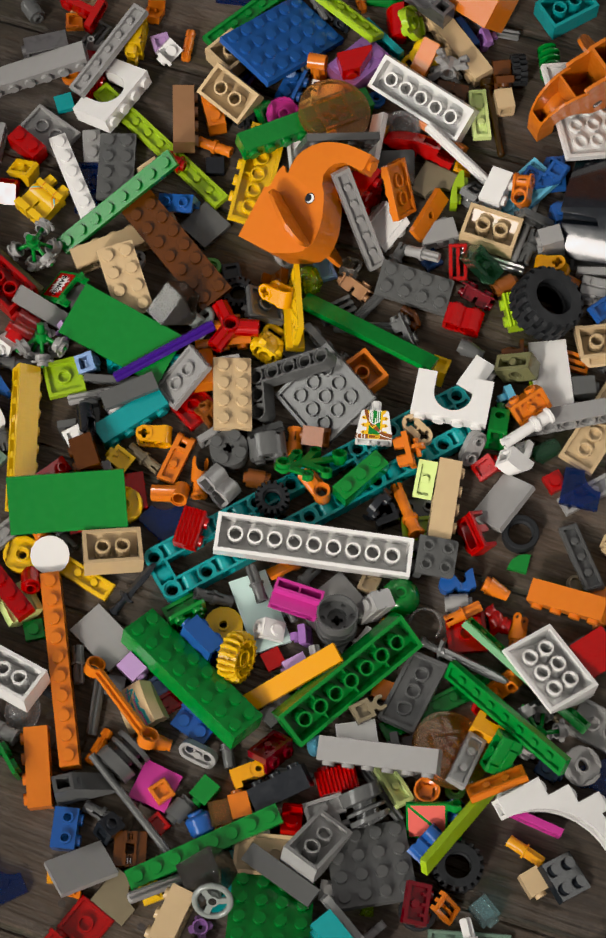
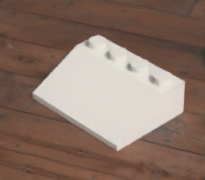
(551, 669)

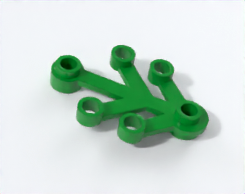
(310, 461)

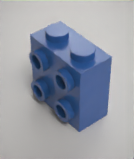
(202, 637)

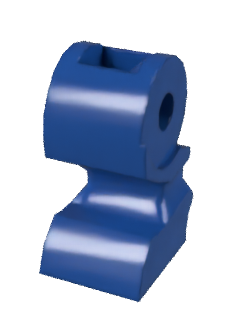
(448, 586)
(424, 842)

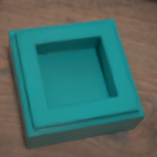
(64, 103)

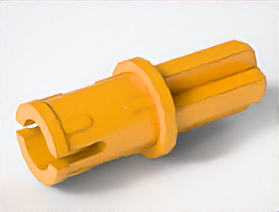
(525, 851)

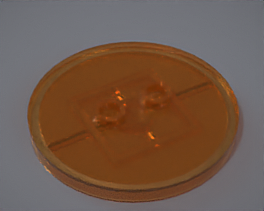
(333, 108)
(446, 732)

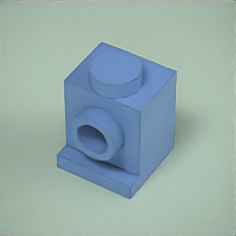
(90, 363)

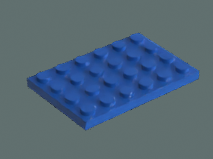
(281, 40)

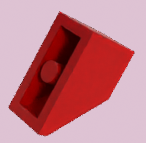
(353, 61)

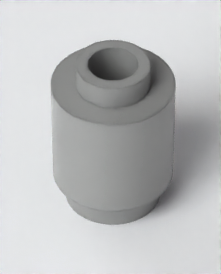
(454, 601)

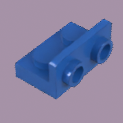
(293, 86)
(179, 202)
(191, 725)

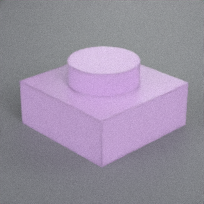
(158, 40)

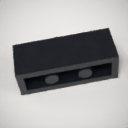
(280, 786)

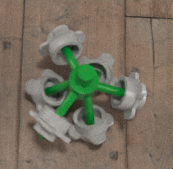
(33, 242)
(42, 336)
(542, 716)

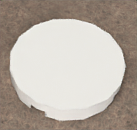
(49, 554)

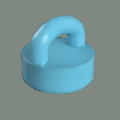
(312, 746)

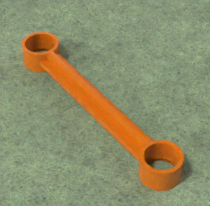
(122, 704)

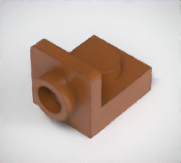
(205, 411)

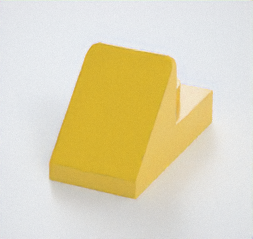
(25, 170)

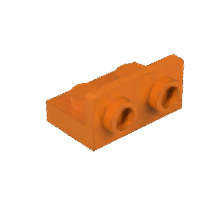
(528, 404)

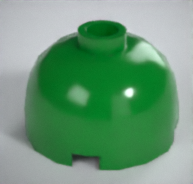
(405, 596)

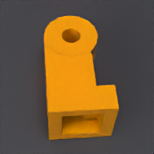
(484, 727)
(245, 773)

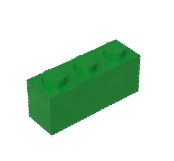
(360, 478)

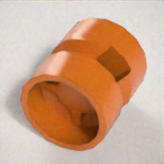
(426, 790)

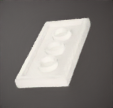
(554, 371)

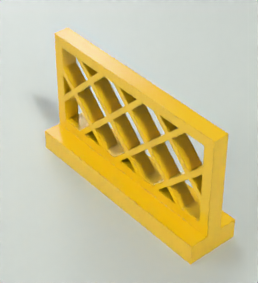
(293, 316)

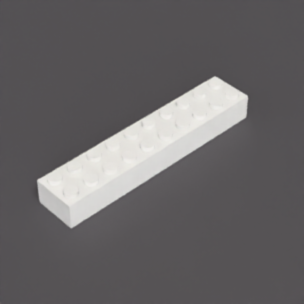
(313, 546)

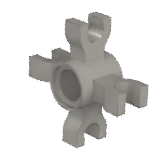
(448, 67)

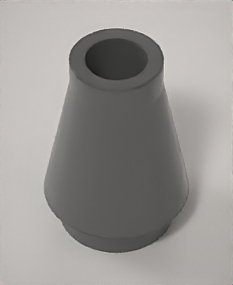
(469, 349)

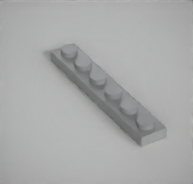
(109, 50)
(358, 218)

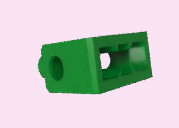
(498, 424)

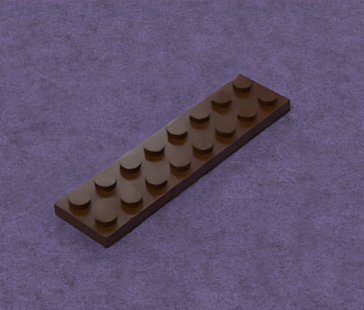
(176, 249)

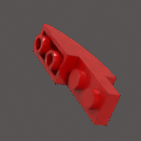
(421, 144)

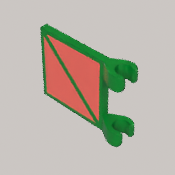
(423, 814)

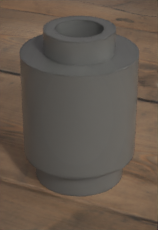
(32, 11)
(179, 809)

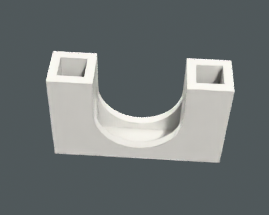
(109, 114)
(472, 416)

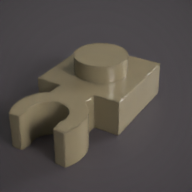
(365, 710)

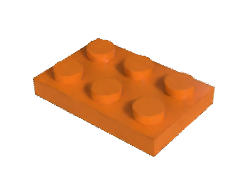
(398, 189)

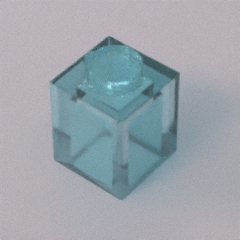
(484, 912)

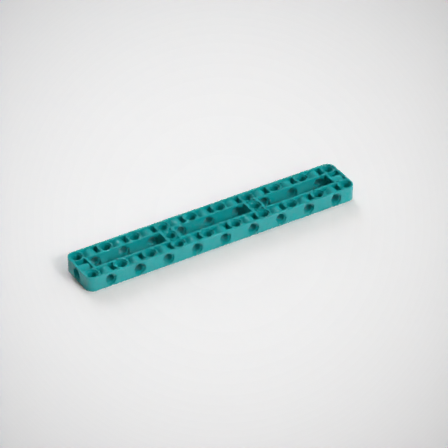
(226, 565)

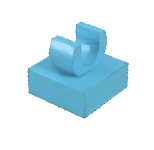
(506, 394)

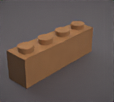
(184, 119)

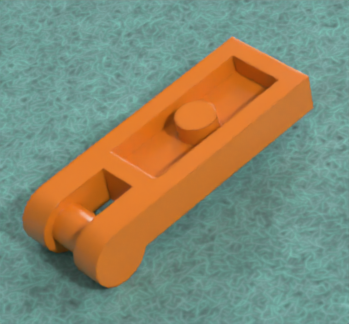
(176, 459)

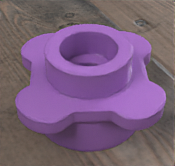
(199, 921)

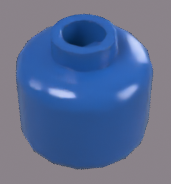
(199, 823)

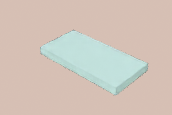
(251, 611)

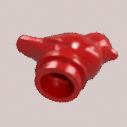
(497, 621)

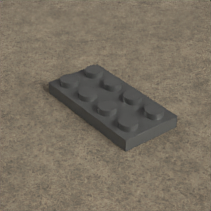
(115, 162)
(414, 287)
(413, 692)

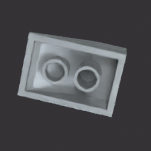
(315, 846)

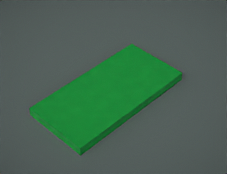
(117, 331)
(67, 501)

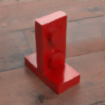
(84, 10)

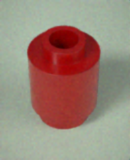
(30, 580)

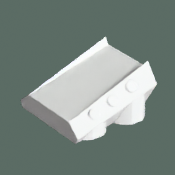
(385, 228)

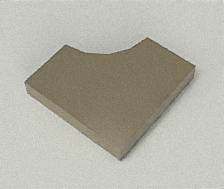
(432, 177)
(113, 898)

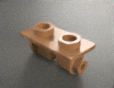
(361, 289)

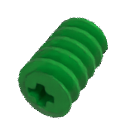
(548, 54)

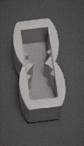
(219, 485)

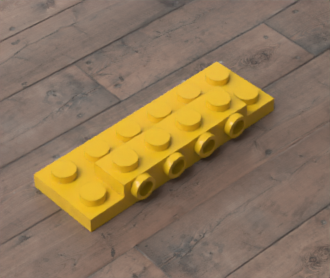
(250, 182)

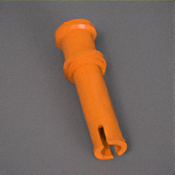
(409, 517)

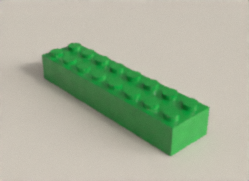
(191, 678)
(341, 686)

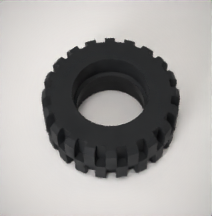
(558, 290)

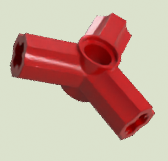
(226, 317)

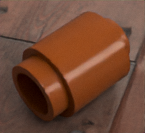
(503, 284)
(255, 477)

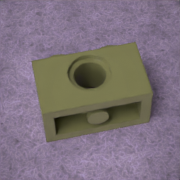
(517, 367)

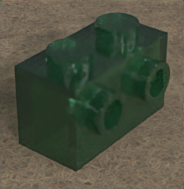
(481, 264)

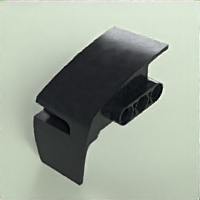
(585, 212)

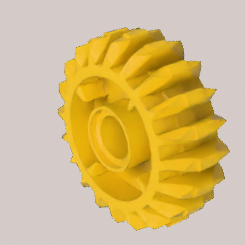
(236, 656)

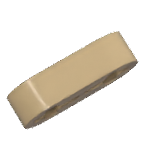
(420, 427)

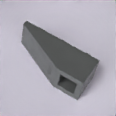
(79, 786)

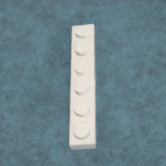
(72, 174)

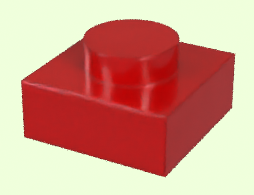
(553, 481)

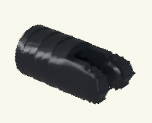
(86, 417)

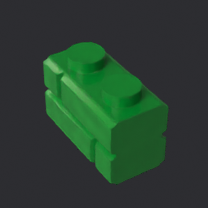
(501, 752)

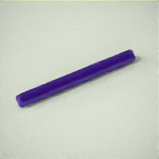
(164, 351)

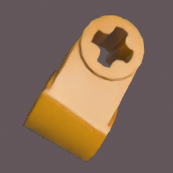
(552, 261)
(277, 294)
(156, 436)

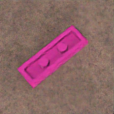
(539, 824)

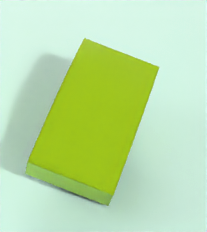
(455, 198)

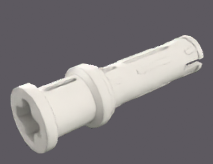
(535, 424)

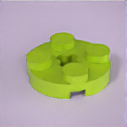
(411, 24)

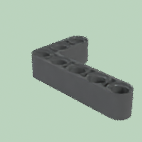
(281, 372)

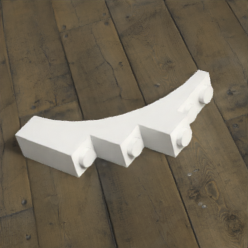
(563, 802)

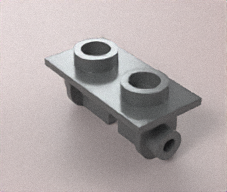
(402, 325)

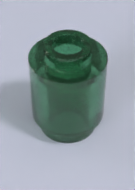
(546, 450)

